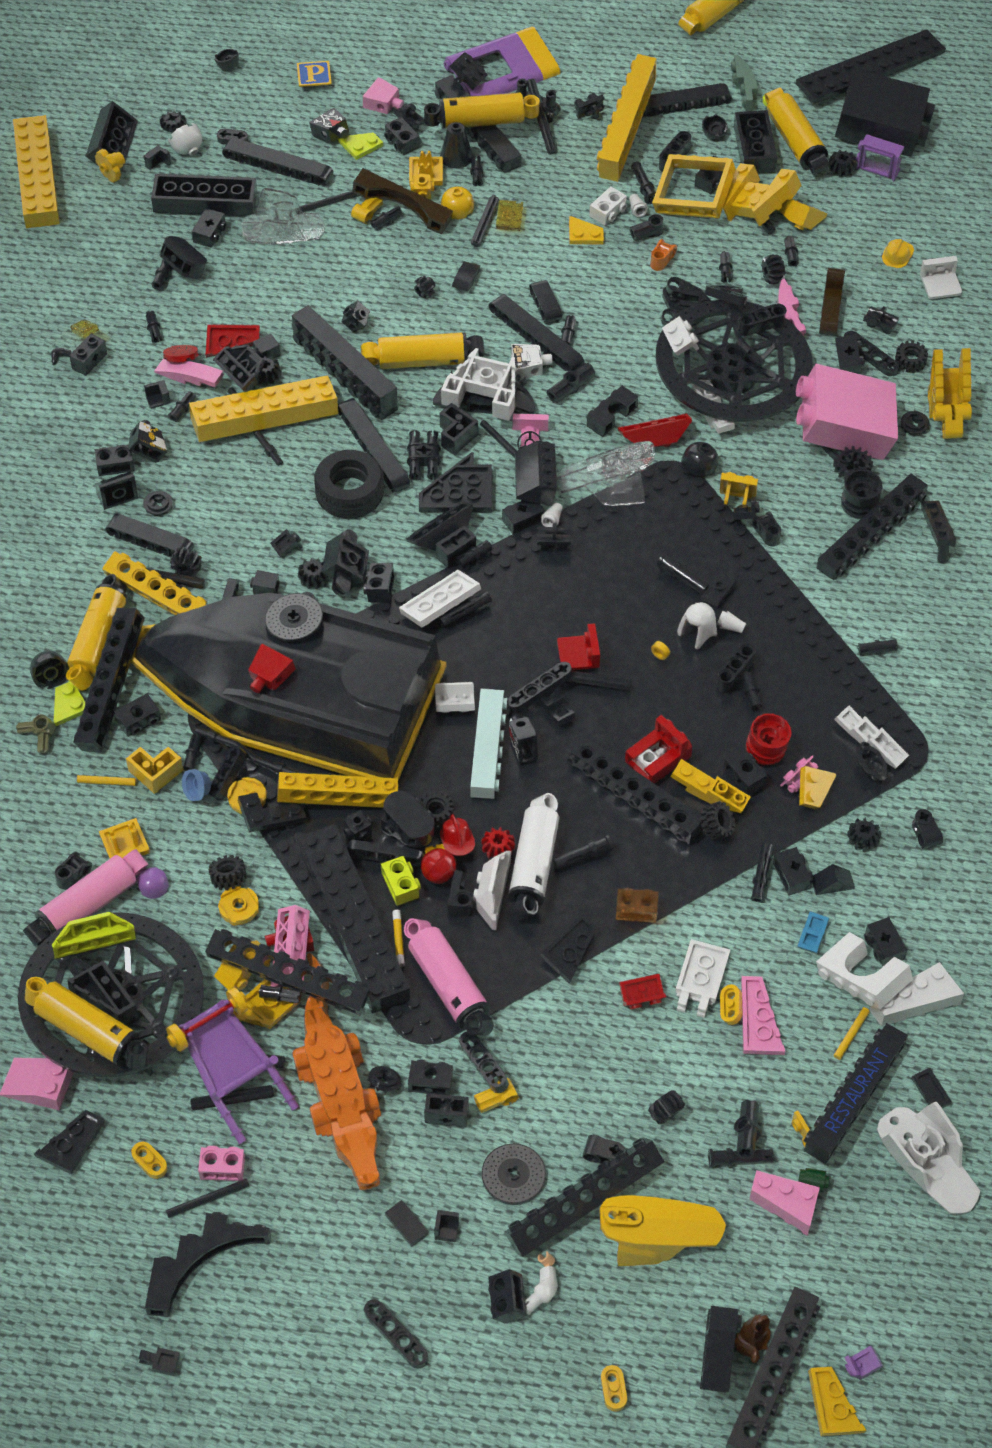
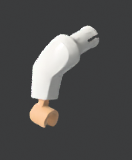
(548, 1284)

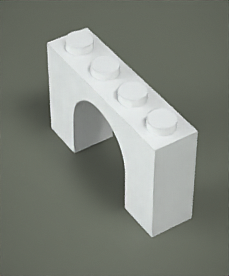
(873, 989)

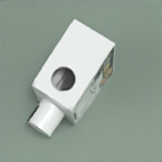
(529, 360)

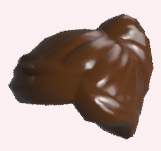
(753, 1337)

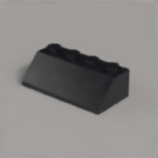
(112, 131)
(536, 473)

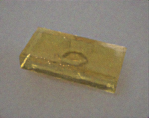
(84, 328)

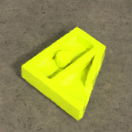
(361, 144)
(67, 703)

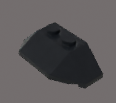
(241, 365)
(442, 526)

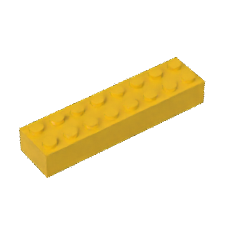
(627, 117)
(36, 171)
(263, 408)

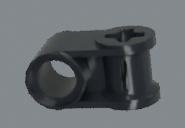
(768, 529)
(926, 829)
(73, 867)
(600, 1149)

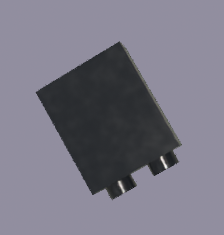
(885, 111)

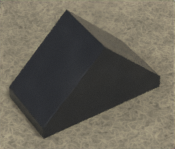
(832, 880)

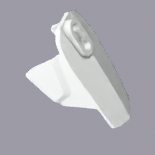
(930, 1155)

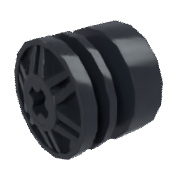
(861, 492)

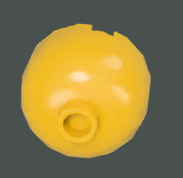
(459, 201)

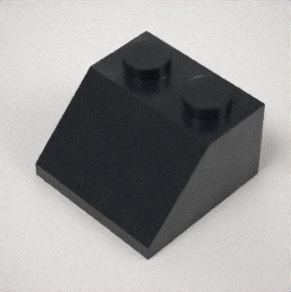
(117, 490)

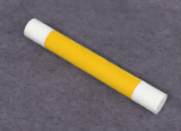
(398, 937)

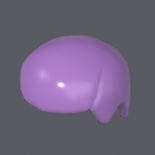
(152, 882)

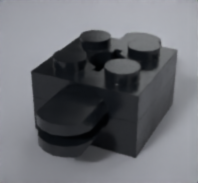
(345, 562)

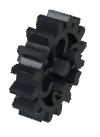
(844, 461)

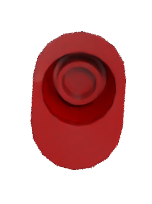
(457, 836)

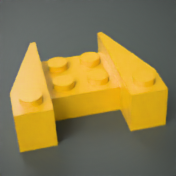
(759, 200)

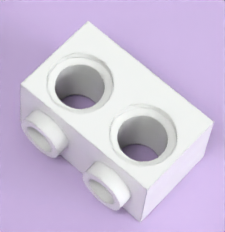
(608, 206)

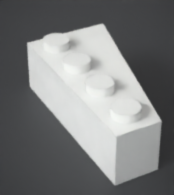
(925, 993)

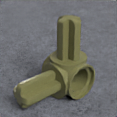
(43, 734)

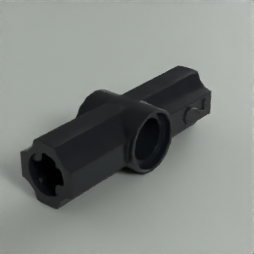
(571, 382)
(747, 1129)

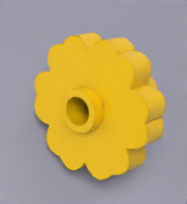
(110, 164)

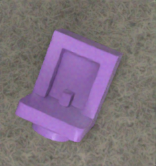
(863, 1363)

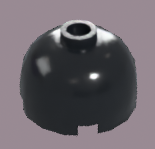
(700, 459)
(48, 666)

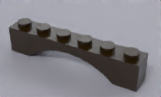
(374, 186)

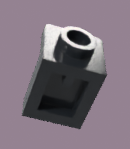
(746, 512)
(286, 542)

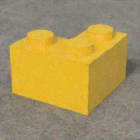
(154, 771)
(234, 977)

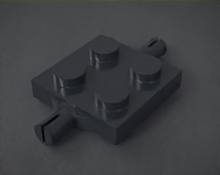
(468, 70)

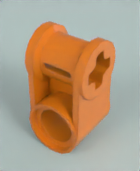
(662, 255)

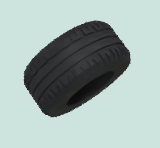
(352, 502)

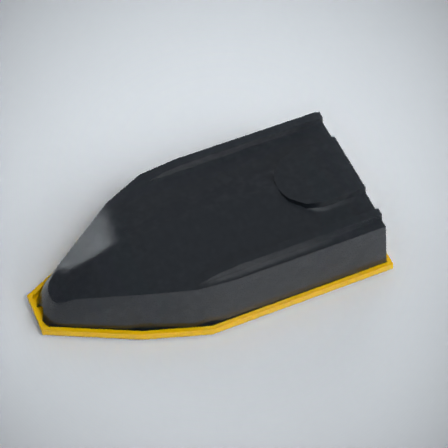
(344, 707)

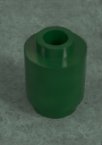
(815, 1178)

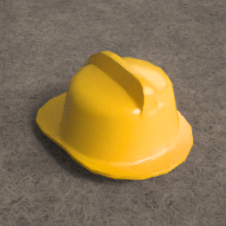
(897, 253)

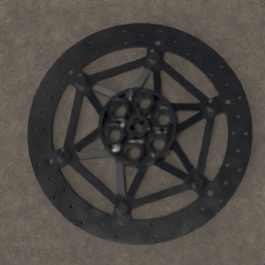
(730, 370)
(159, 1049)

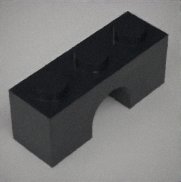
(620, 401)

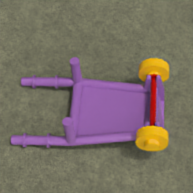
(226, 1053)

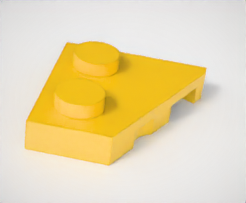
(584, 233)
(814, 786)

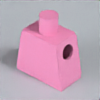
(382, 97)

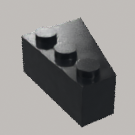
(104, 991)

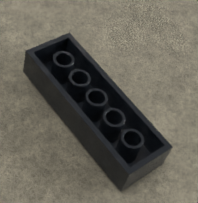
(196, 192)

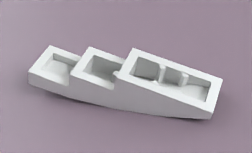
(865, 731)

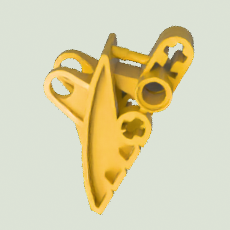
(950, 393)

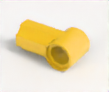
(365, 211)
(488, 1099)

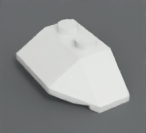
(492, 887)

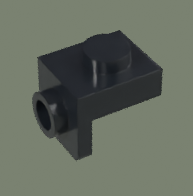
(156, 156)

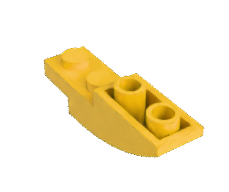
(709, 789)

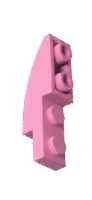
(791, 303)

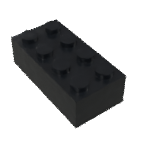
(755, 140)

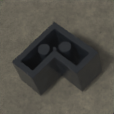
(458, 428)

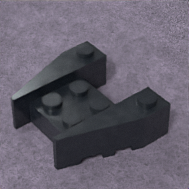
(719, 1348)

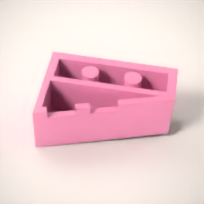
(785, 1198)

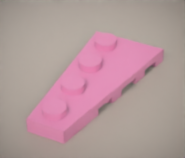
(758, 1019)

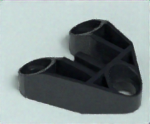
(688, 295)

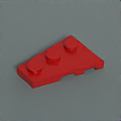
(229, 336)

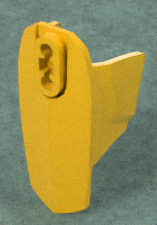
(657, 1227)

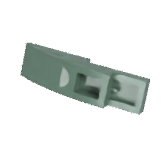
(745, 81)

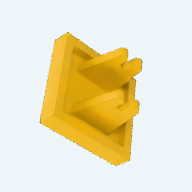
(427, 165)
(738, 486)
(123, 839)

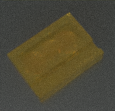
(509, 215)

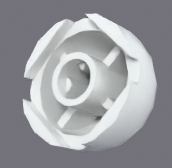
(186, 140)

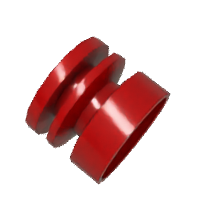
(768, 739)

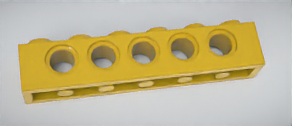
(119, 562)
(334, 789)

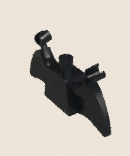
(483, 404)

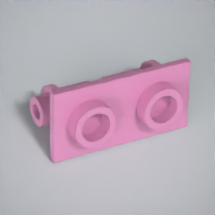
(792, 778)

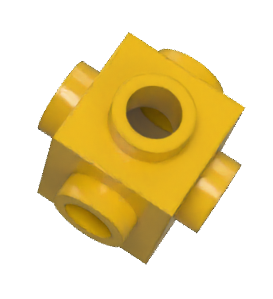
(422, 185)

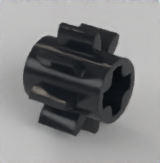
(424, 286)

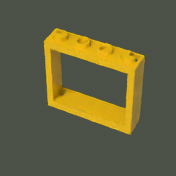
(690, 207)

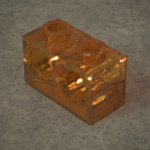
(636, 910)

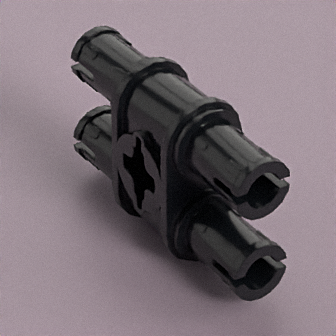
(423, 455)

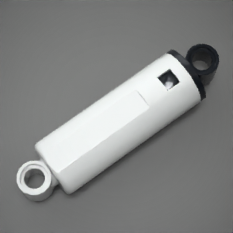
(533, 856)

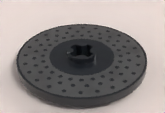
(307, 617)
(520, 1188)

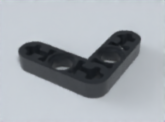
(727, 293)

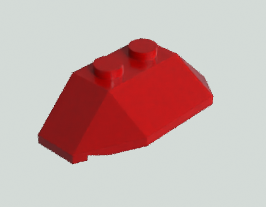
(659, 432)

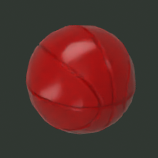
(438, 865)

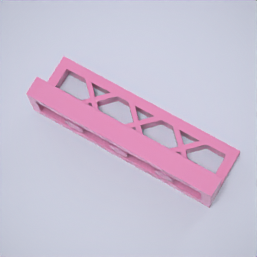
(297, 934)

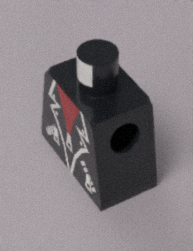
(329, 126)
(521, 730)

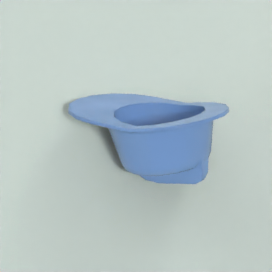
(195, 784)

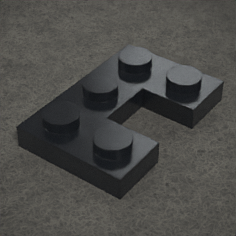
(262, 818)

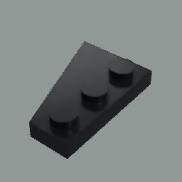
(72, 1143)

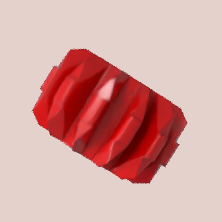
(497, 842)

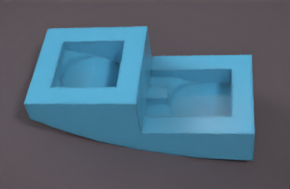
(813, 932)

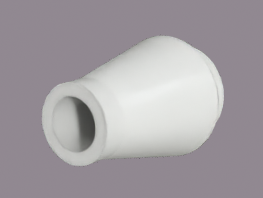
(638, 206)
(552, 515)
(730, 622)

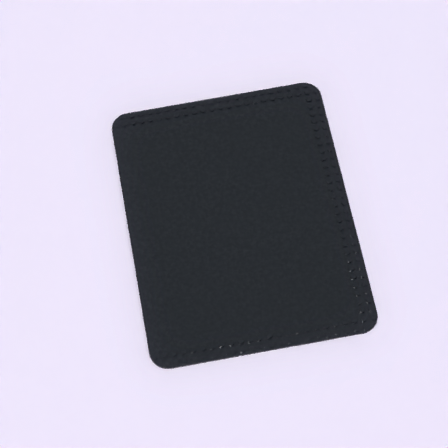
(552, 594)

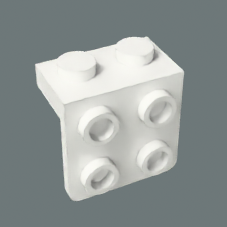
(940, 277)

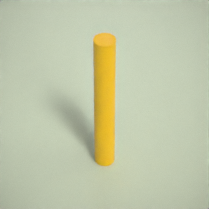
(106, 780)
(851, 1033)

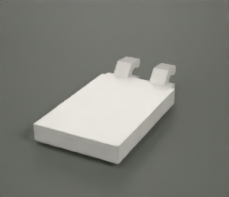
(701, 975)

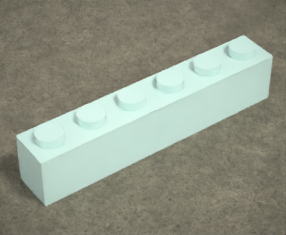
(487, 743)

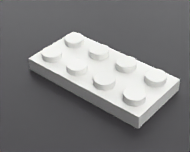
(440, 598)

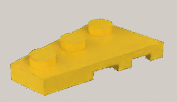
(832, 1408)

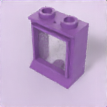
(879, 156)

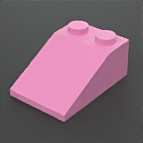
(37, 1082)

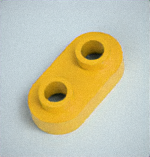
(731, 1006)
(149, 1161)
(613, 1389)

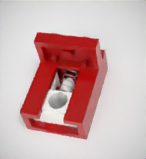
(663, 747)

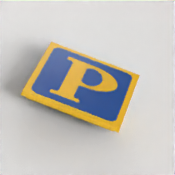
(314, 73)

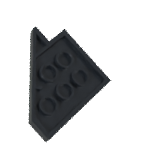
(460, 483)

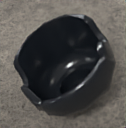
(227, 59)
(714, 127)

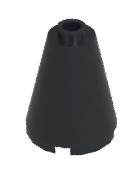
(456, 147)

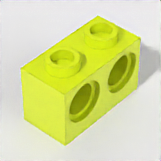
(397, 881)

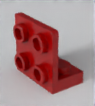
(580, 651)

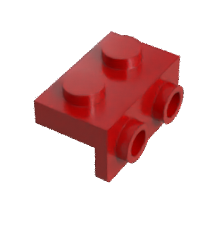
(642, 990)

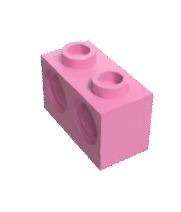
(220, 1169)

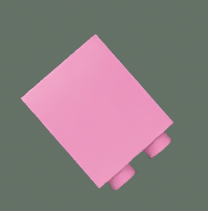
(847, 411)

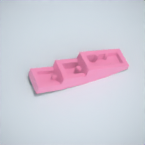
(190, 372)

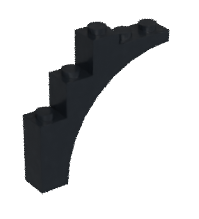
(217, 1236)

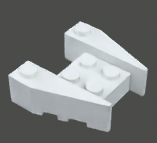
(483, 378)

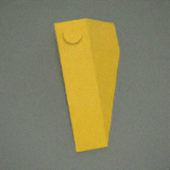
(802, 214)

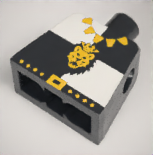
(147, 442)

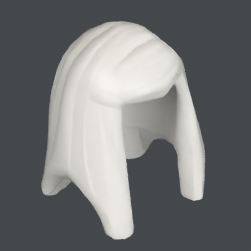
(702, 616)

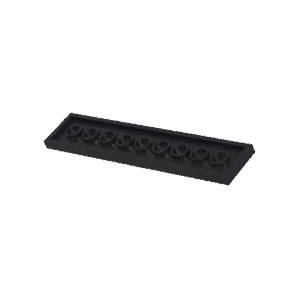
(880, 61)

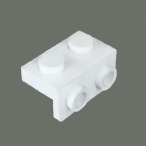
(680, 336)
(454, 697)

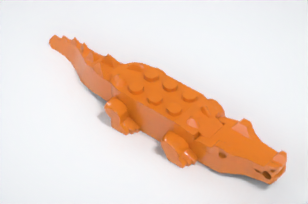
(343, 1106)

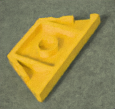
(264, 1011)

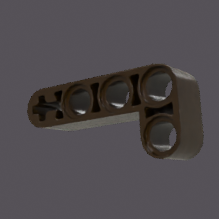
(832, 301)

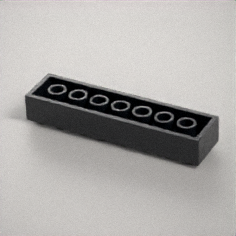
(344, 363)

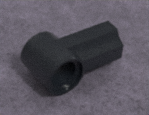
(652, 227)

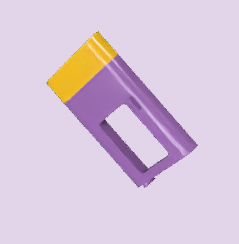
(524, 55)

